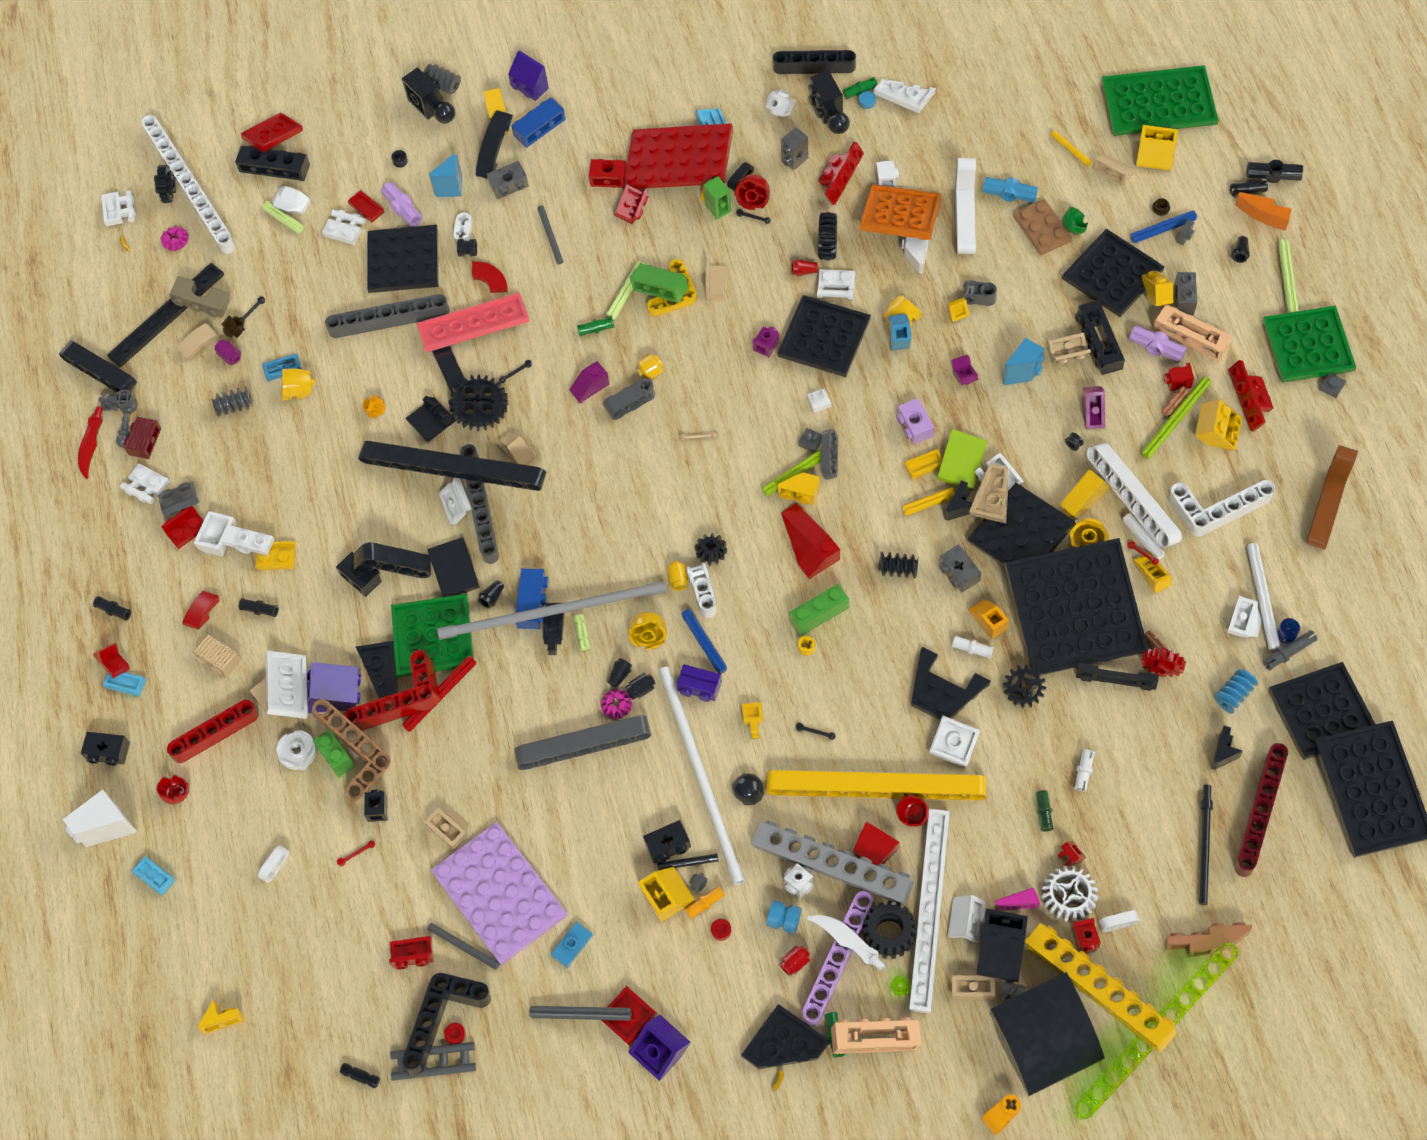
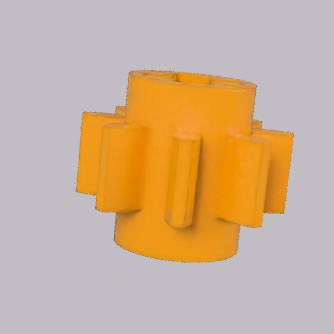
(374, 406)

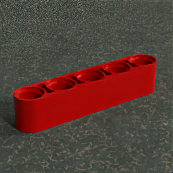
(203, 731)

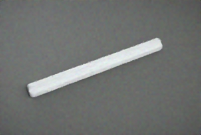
(1263, 596)

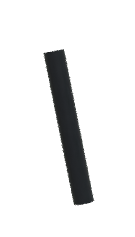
(688, 861)

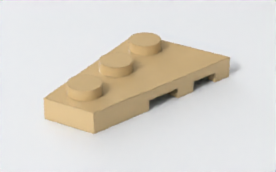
(992, 494)

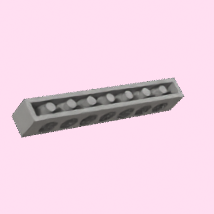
(898, 893)

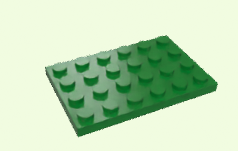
(1159, 99)

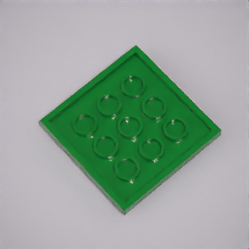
(1309, 344)
(416, 629)

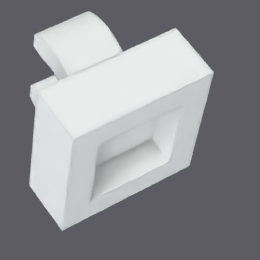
(819, 400)

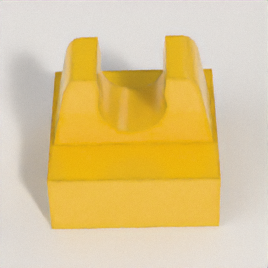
(958, 309)

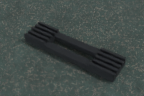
(1092, 672)

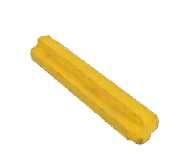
(928, 501)

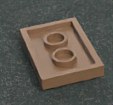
(1042, 227)

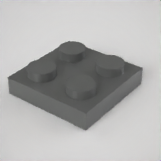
(178, 498)

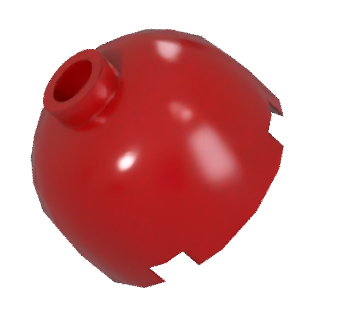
(752, 192)

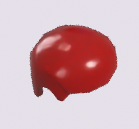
(172, 789)
(912, 811)

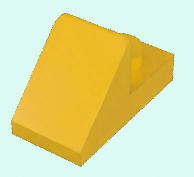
(215, 1020)

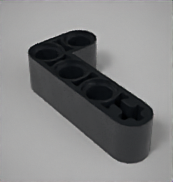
(391, 559)

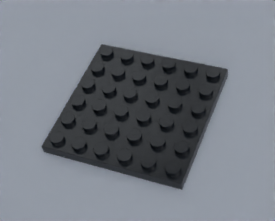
(1076, 607)

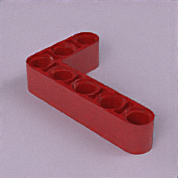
(400, 700)

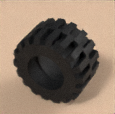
(892, 913)

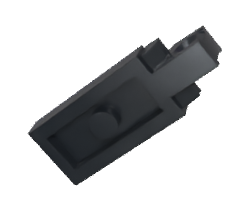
(553, 630)

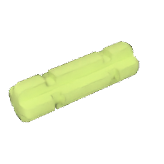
(581, 632)

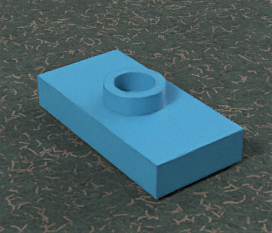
(571, 944)

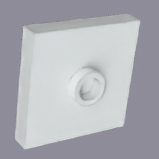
(954, 741)

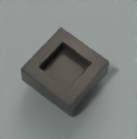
(1186, 232)
(1333, 385)

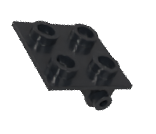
(430, 418)

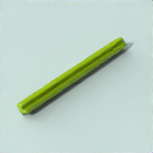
(1176, 417)

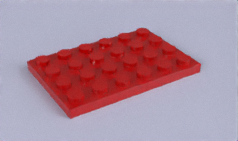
(678, 156)

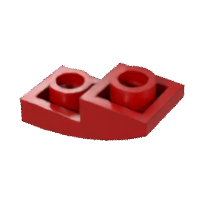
(199, 610)

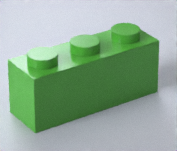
(659, 282)
(819, 610)

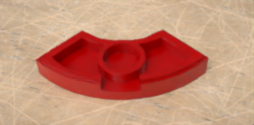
(490, 275)

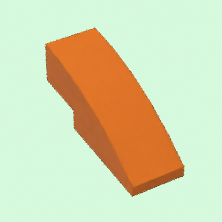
(1264, 210)

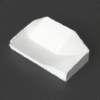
(291, 200)
(1245, 618)

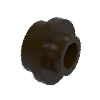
(1161, 203)

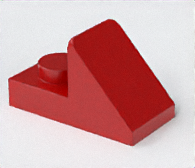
(111, 660)

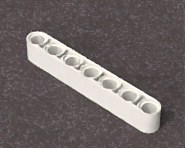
(1134, 495)

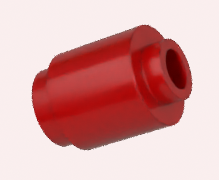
(794, 960)

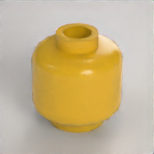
(650, 367)

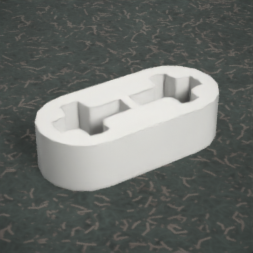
(466, 228)
(273, 864)
(1119, 921)

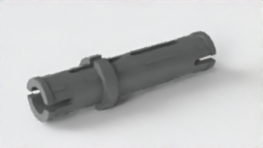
(1283, 654)

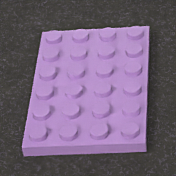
(499, 893)

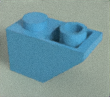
(899, 332)

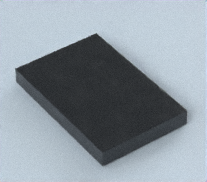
(453, 568)

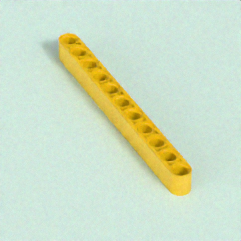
(876, 785)

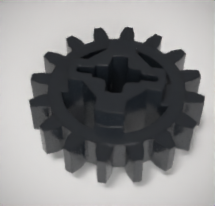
(165, 184)
(1016, 688)

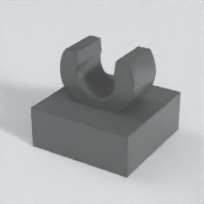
(810, 440)

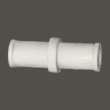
(972, 647)
(1084, 770)

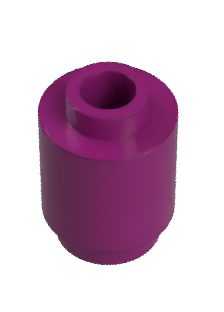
(227, 352)

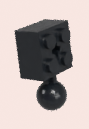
(426, 97)
(828, 102)

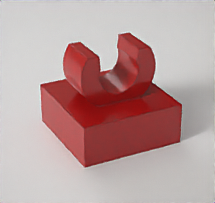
(1073, 853)

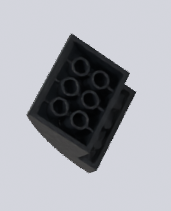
(1047, 1034)

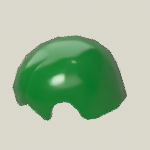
(1073, 221)

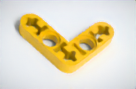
(678, 305)

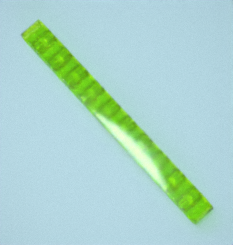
(1179, 1010)

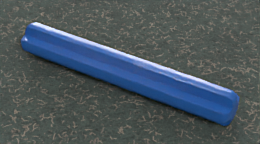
(1163, 226)
(704, 641)

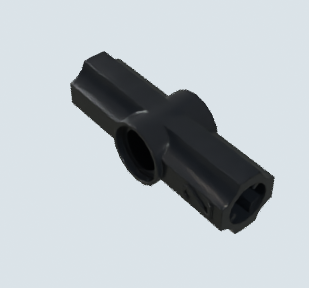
(1274, 171)

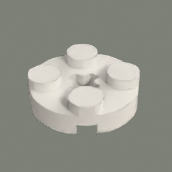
(299, 760)

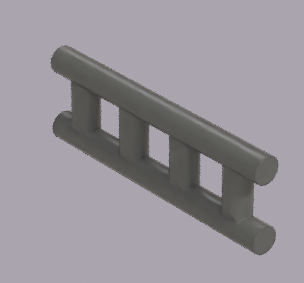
(444, 1069)

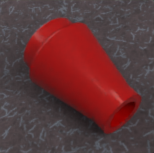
(803, 267)

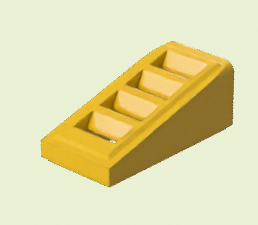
(1158, 582)

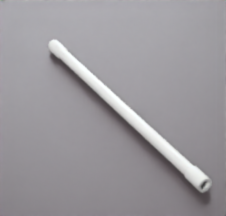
(733, 866)

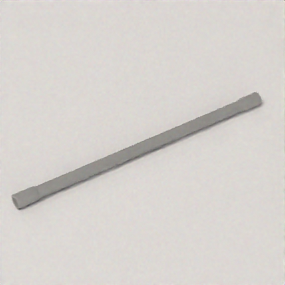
(454, 630)

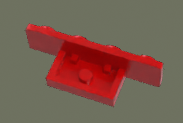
(839, 172)
(1251, 394)

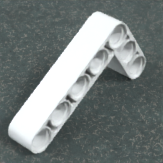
(965, 205)
(1220, 509)

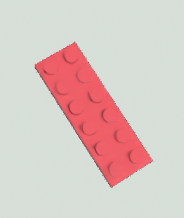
(472, 322)

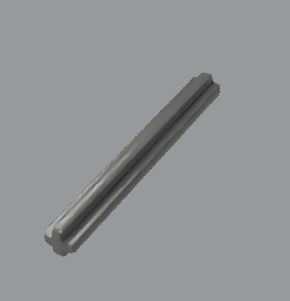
(586, 1013)

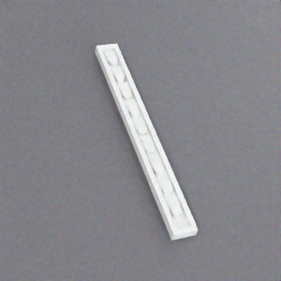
(929, 911)

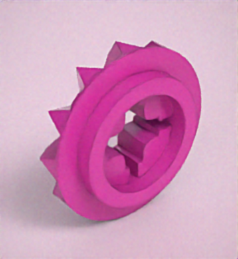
(175, 243)
(624, 706)

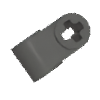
(979, 293)

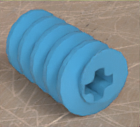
(1235, 690)

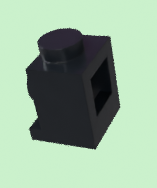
(374, 813)

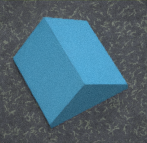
(447, 178)

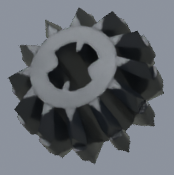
(704, 545)

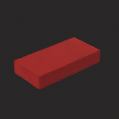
(366, 206)

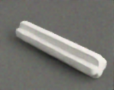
(1143, 536)

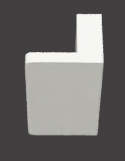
(966, 918)

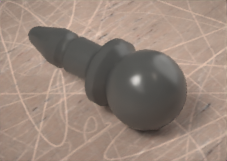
(123, 433)

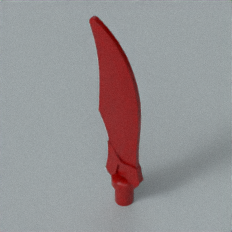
(89, 442)

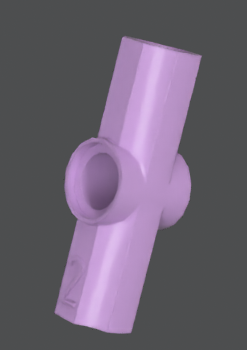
(401, 204)
(1157, 343)

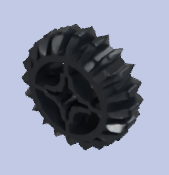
(827, 236)

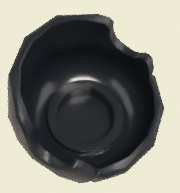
(748, 789)

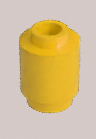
(677, 576)

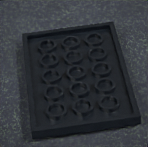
(1373, 788)

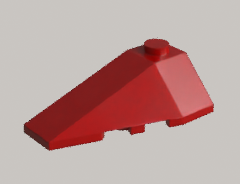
(810, 543)

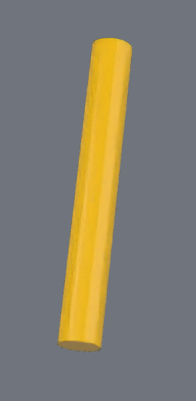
(1078, 154)

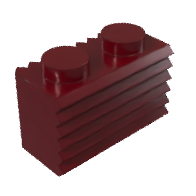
(142, 437)

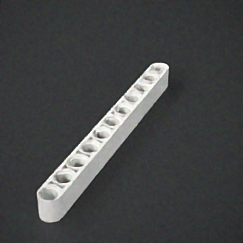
(188, 184)

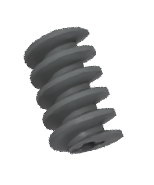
(447, 81)
(232, 402)

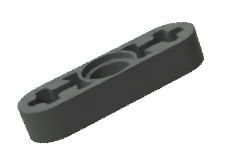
(829, 454)

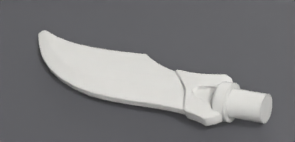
(848, 938)

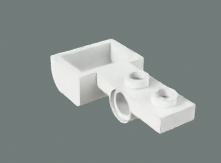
(222, 531)

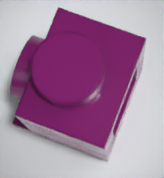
(766, 341)

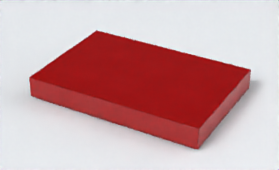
(271, 132)

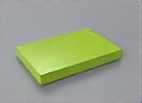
(961, 459)

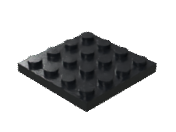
(402, 259)
(1111, 272)
(824, 336)
(1029, 529)
(1320, 706)

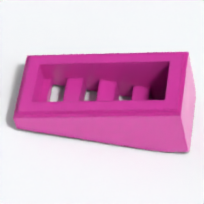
(1022, 900)

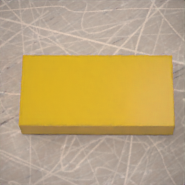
(923, 464)

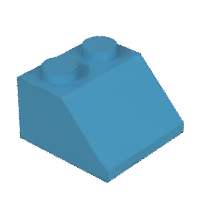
(1024, 363)

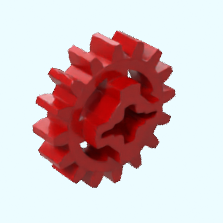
(1163, 662)

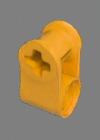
(998, 1116)

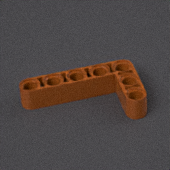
(1331, 496)

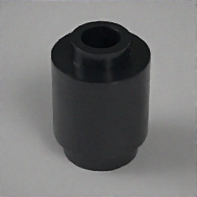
(640, 686)

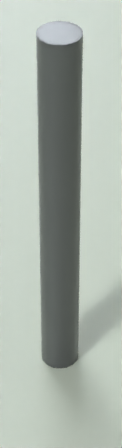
(549, 232)
(463, 946)

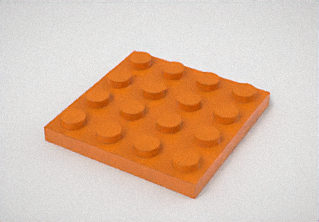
(900, 212)

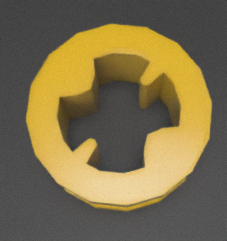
(808, 640)

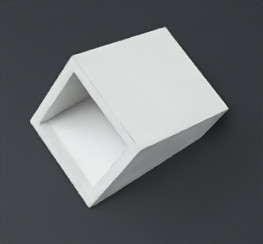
(98, 821)

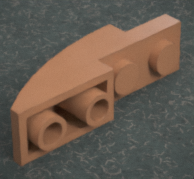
(1216, 935)

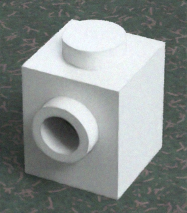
(886, 173)

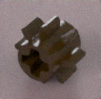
(233, 326)

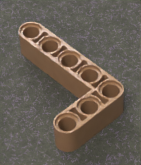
(355, 746)

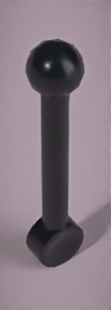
(739, 212)
(261, 300)
(528, 364)
(799, 727)

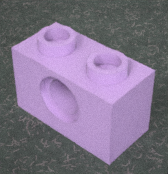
(911, 412)

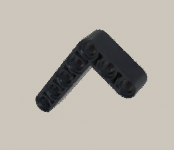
(435, 1014)

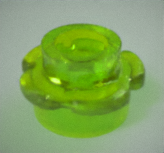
(905, 989)

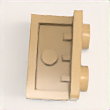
(1067, 348)

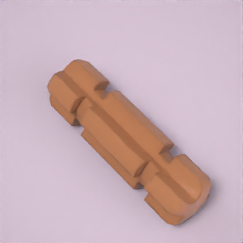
(1175, 401)
(1154, 642)

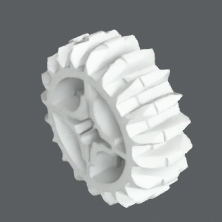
(1076, 898)

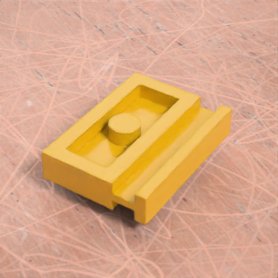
(280, 556)

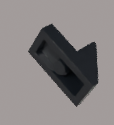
(958, 505)
(1224, 753)

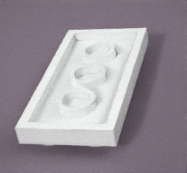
(286, 684)

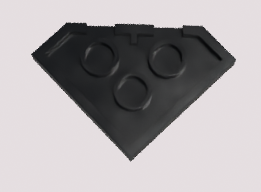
(784, 1041)

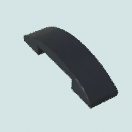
(492, 142)

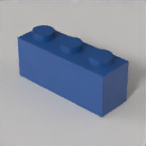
(538, 122)
(531, 595)

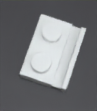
(455, 501)

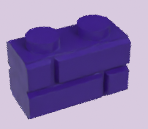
(699, 683)

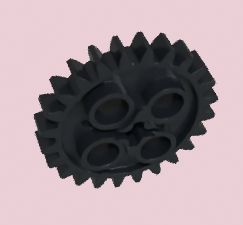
(478, 417)

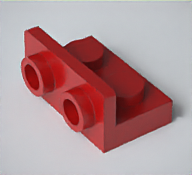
(183, 527)

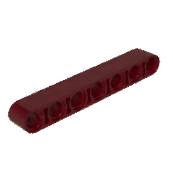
(1257, 817)

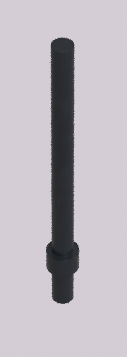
(1206, 807)

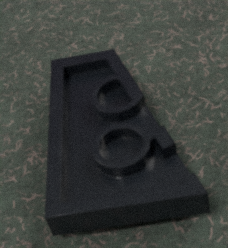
(380, 666)

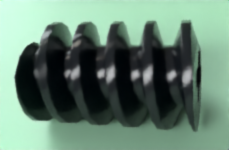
(898, 565)

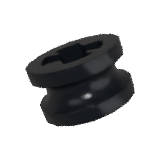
(395, 158)
(1074, 441)

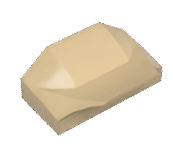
(447, 826)
(972, 987)

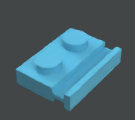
(710, 116)

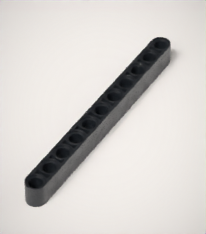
(452, 465)

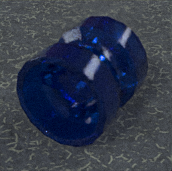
(1288, 635)

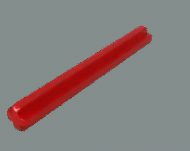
(444, 688)

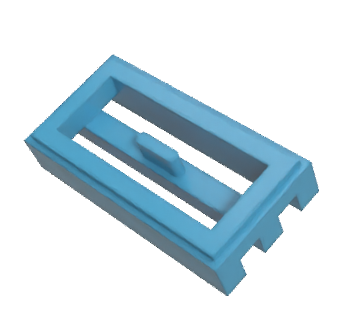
(276, 373)

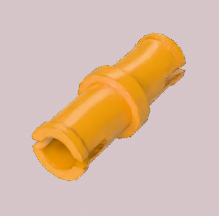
(704, 902)

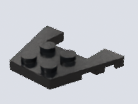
(938, 696)

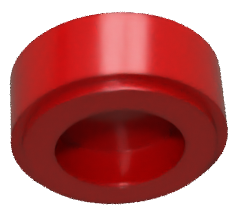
(721, 929)
(455, 1033)

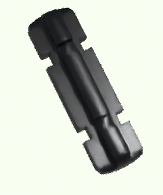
(359, 1075)

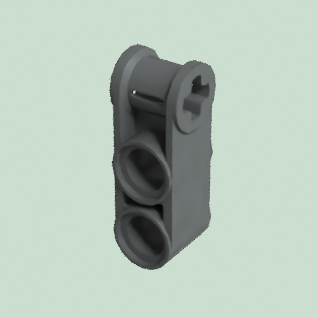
(629, 398)

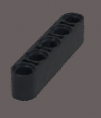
(814, 61)
(97, 367)

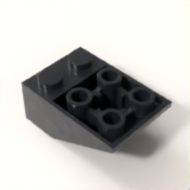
(1001, 945)

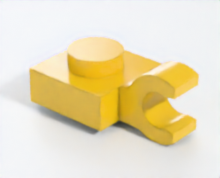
(753, 716)

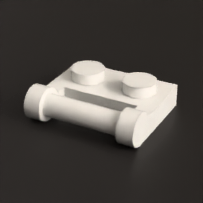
(836, 280)

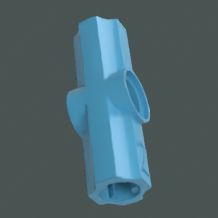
(1010, 189)

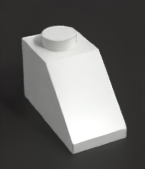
(915, 252)

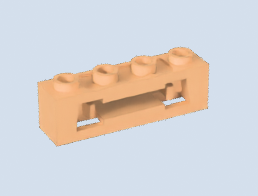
(1193, 332)
(846, 1033)

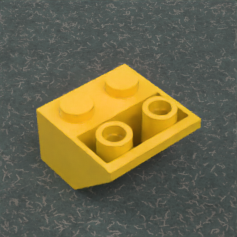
(1157, 147)
(1218, 425)
(665, 893)

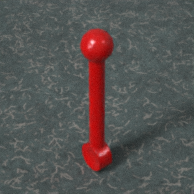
(1131, 545)
(341, 861)

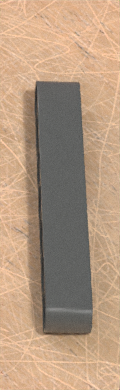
(395, 316)
(481, 511)
(582, 742)

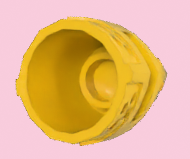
(899, 306)
(296, 383)

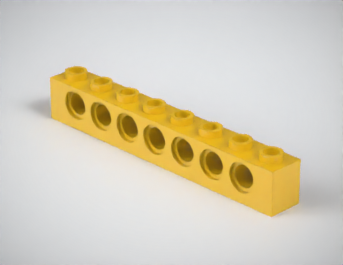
(1155, 1037)

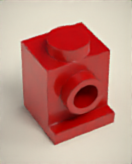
(1179, 377)
(1086, 944)

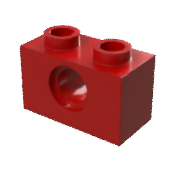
(607, 173)

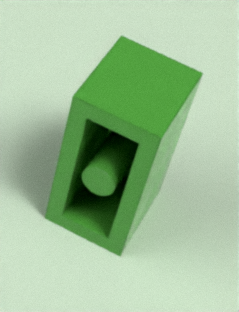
(717, 197)
(333, 753)

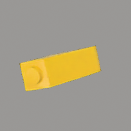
(494, 102)
(1084, 495)

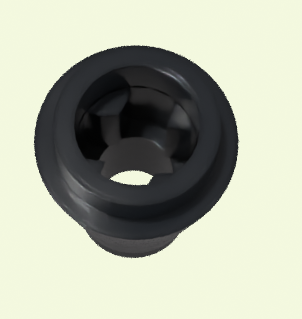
(1241, 250)
(491, 594)
(619, 672)

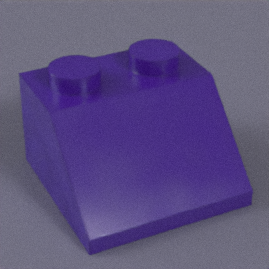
(528, 76)
(659, 1046)

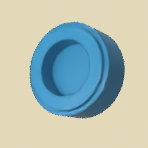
(867, 99)

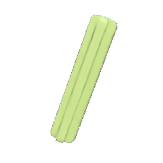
(283, 217)

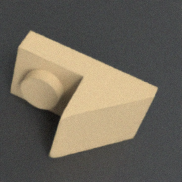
(515, 449)

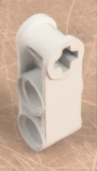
(699, 579)

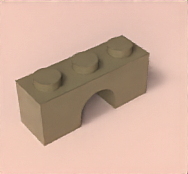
(213, 303)

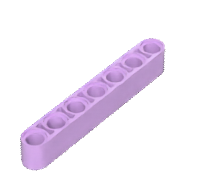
(833, 967)

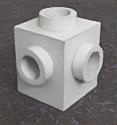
(780, 103)
(801, 886)

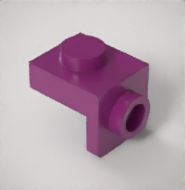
(963, 370)

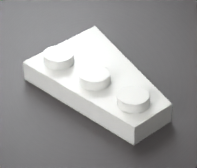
(910, 97)

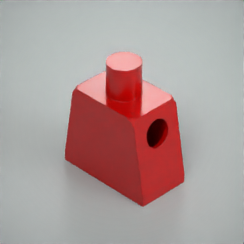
(875, 845)

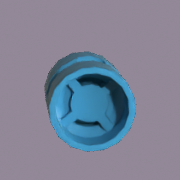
(783, 917)

